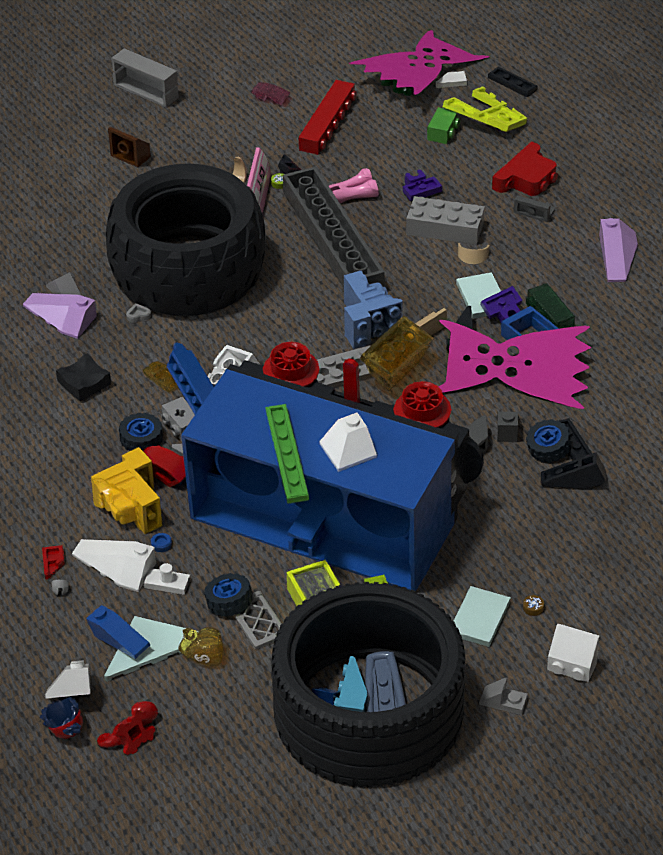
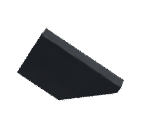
(287, 166)

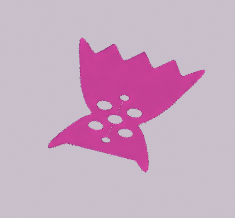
(398, 65)
(547, 377)

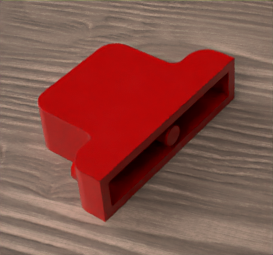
(526, 172)

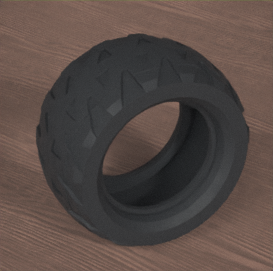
(186, 276)

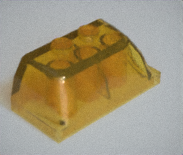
(396, 352)

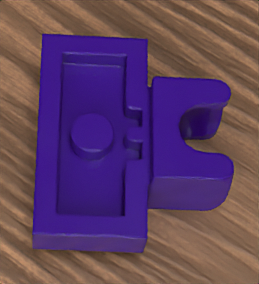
(420, 186)
(502, 304)

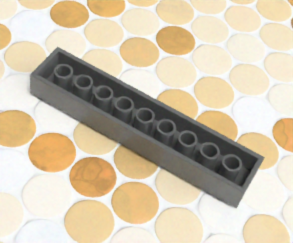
(330, 226)

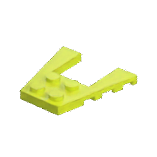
(497, 116)

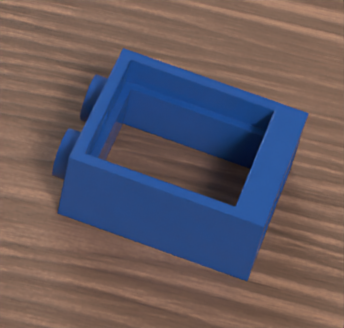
(529, 317)

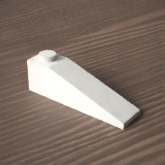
(228, 356)
(121, 561)

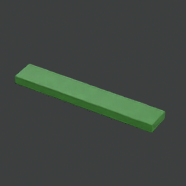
(287, 454)

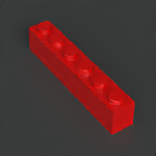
(327, 117)

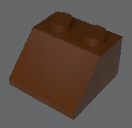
(128, 148)

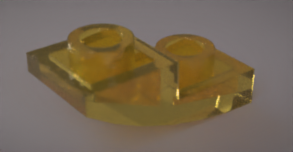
(160, 376)

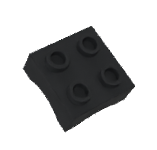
(83, 377)

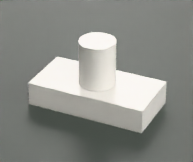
(167, 580)

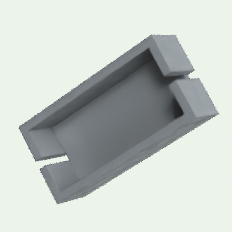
(145, 77)
(445, 220)

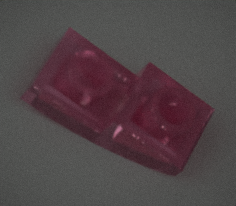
(265, 90)

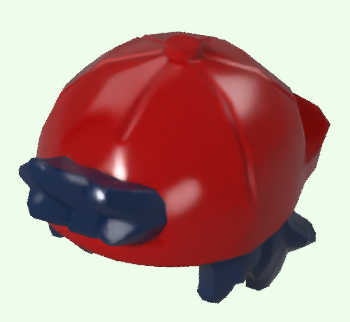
(63, 717)

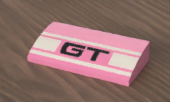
(260, 177)

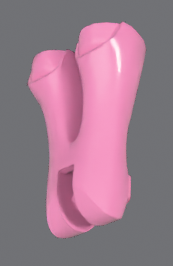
(356, 187)

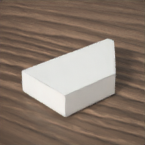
(452, 79)

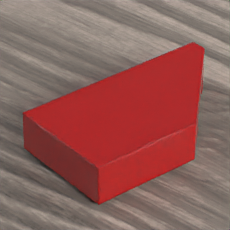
(53, 560)

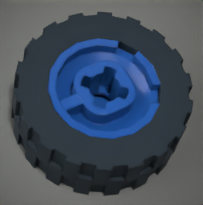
(140, 431)
(548, 441)
(228, 594)

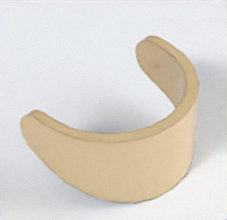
(239, 169)
(473, 256)

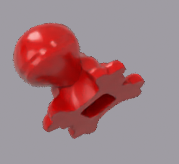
(131, 730)

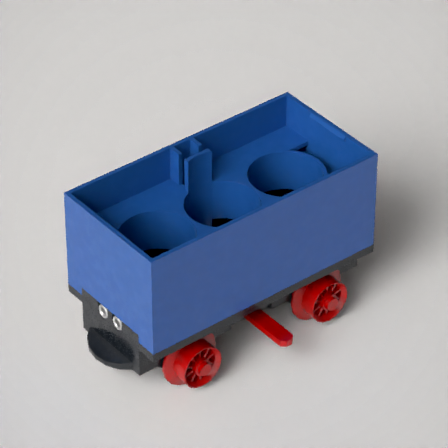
(365, 519)

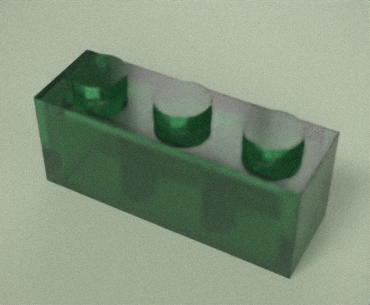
(550, 306)

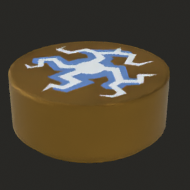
(533, 605)

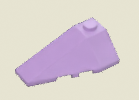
(618, 248)
(66, 312)

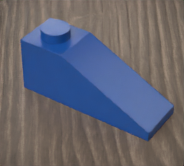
(116, 632)

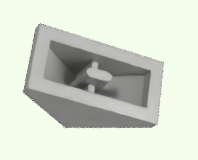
(63, 285)

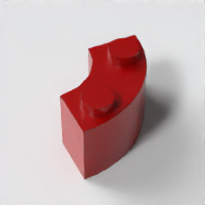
(166, 465)

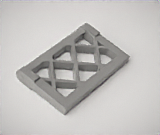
(269, 637)

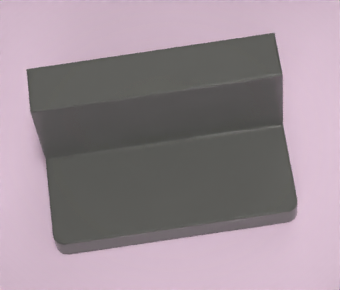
(533, 208)

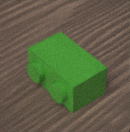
(442, 125)

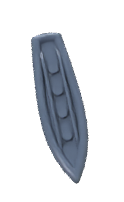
(383, 682)

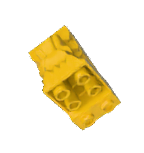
(129, 492)

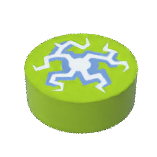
(277, 181)

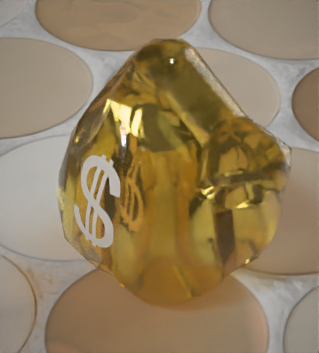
(202, 646)

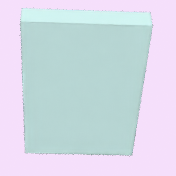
(476, 289)
(481, 615)

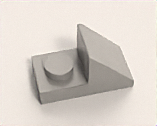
(498, 697)

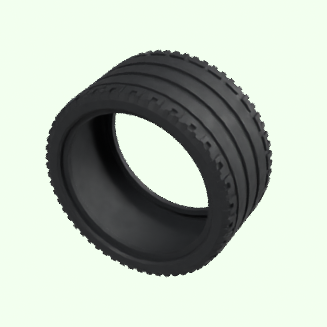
(379, 744)

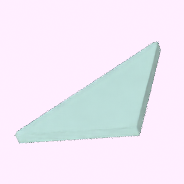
(163, 642)

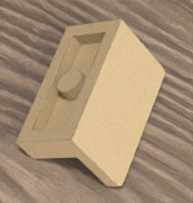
(431, 322)

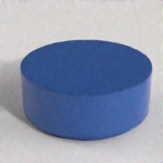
(161, 542)

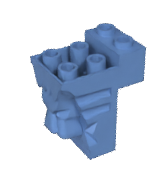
(368, 309)

